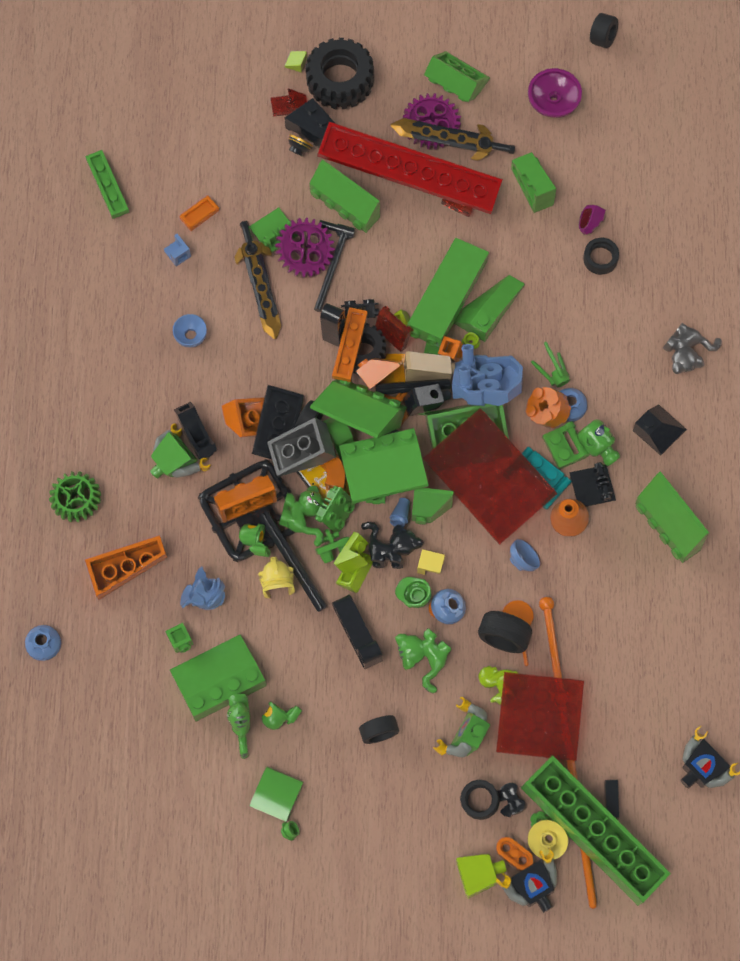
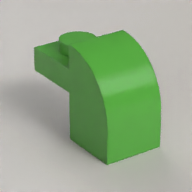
(339, 434)

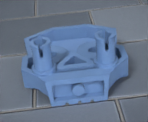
(486, 379)

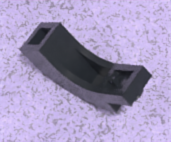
(195, 431)

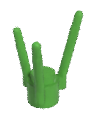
(560, 375)

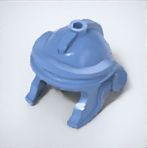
(204, 592)

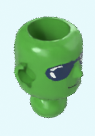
(598, 440)

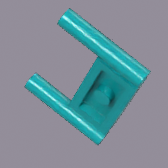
(549, 472)

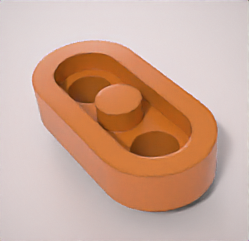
(515, 853)

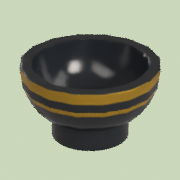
(298, 145)

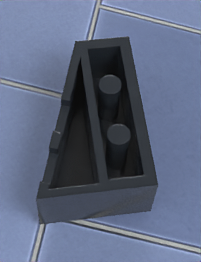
(309, 122)

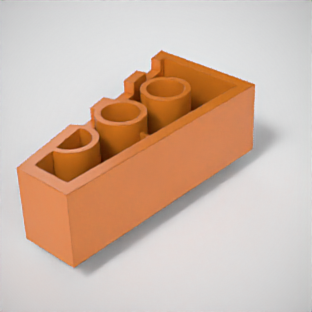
(123, 564)

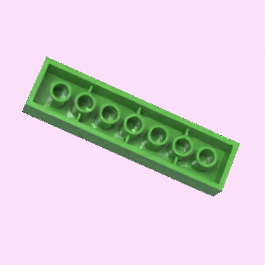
(595, 831)

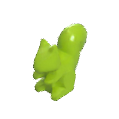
(491, 677)

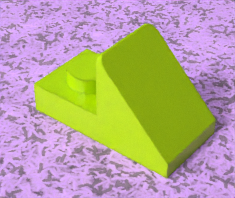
(350, 556)

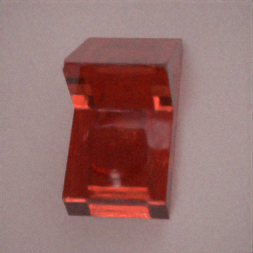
(287, 104)

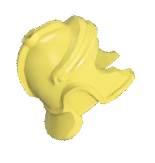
(276, 575)

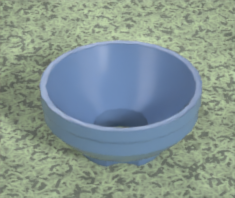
(189, 323)
(579, 409)
(524, 556)
(443, 611)
(45, 651)

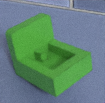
(179, 638)

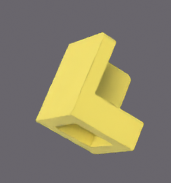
(430, 562)

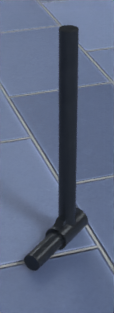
(343, 232)

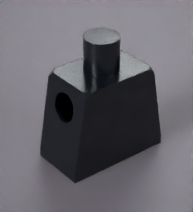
(425, 399)

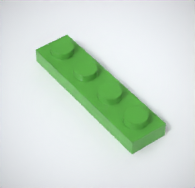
(107, 184)

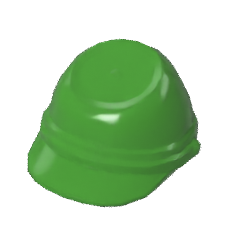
(413, 592)

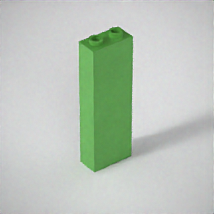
(447, 292)

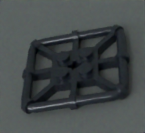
(205, 498)

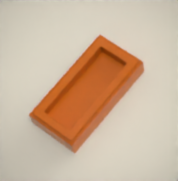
(199, 213)

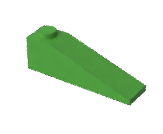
(487, 310)

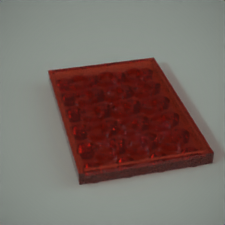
(490, 476)

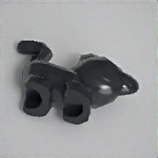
(401, 543)

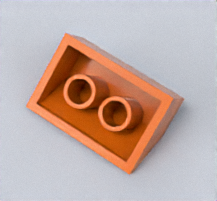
(245, 498)

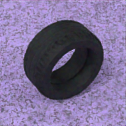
(505, 632)

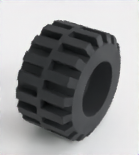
(376, 340)

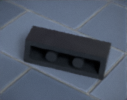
(612, 797)

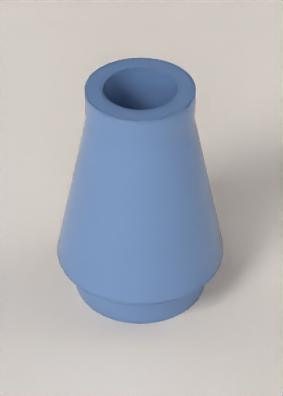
(400, 513)

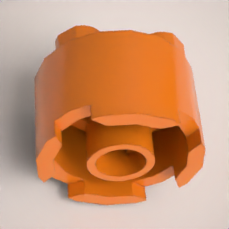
(548, 407)

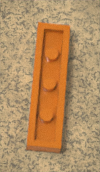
(349, 344)

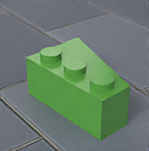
(534, 182)

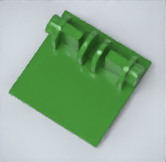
(268, 228)
(337, 511)

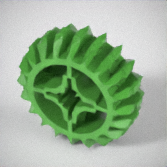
(80, 483)

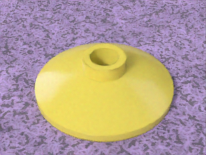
(537, 838)

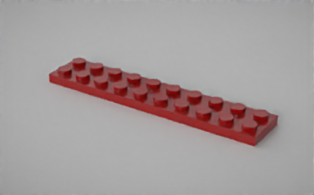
(409, 167)

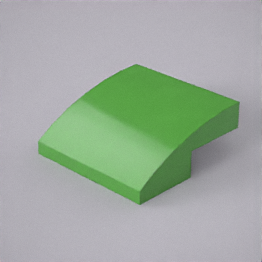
(276, 794)

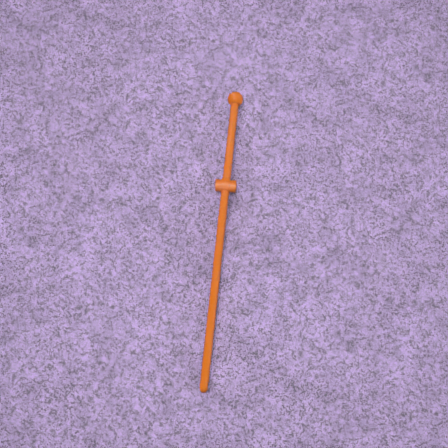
(547, 604)

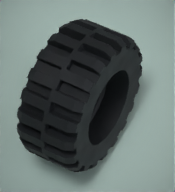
(340, 53)

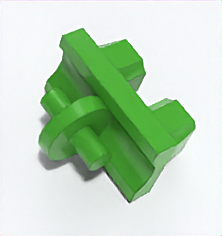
(325, 551)

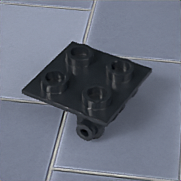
(368, 304)
(593, 485)

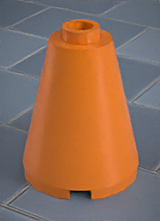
(569, 517)

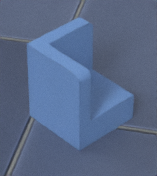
(177, 251)

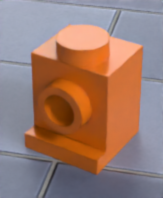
(454, 349)

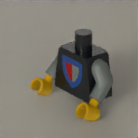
(705, 764)
(533, 883)

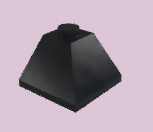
(658, 429)

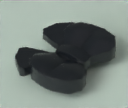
(515, 805)

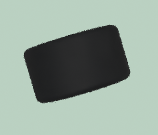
(604, 30)

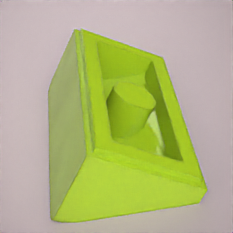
(354, 579)

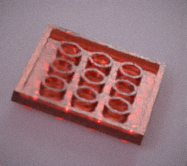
(540, 716)

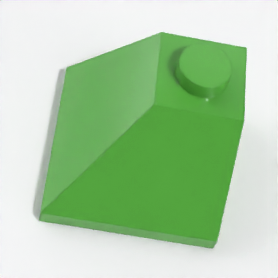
(430, 504)

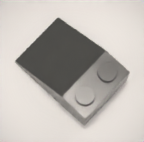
(302, 447)

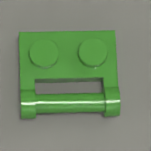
(560, 448)

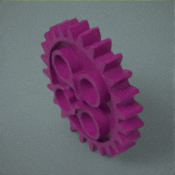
(428, 107)
(288, 245)

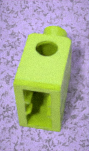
(478, 873)

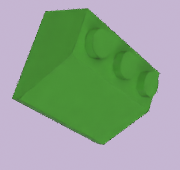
(456, 76)

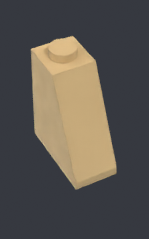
(427, 367)

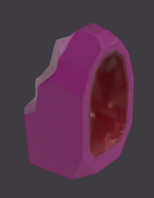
(591, 218)

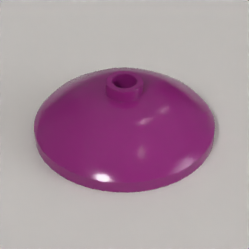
(554, 84)

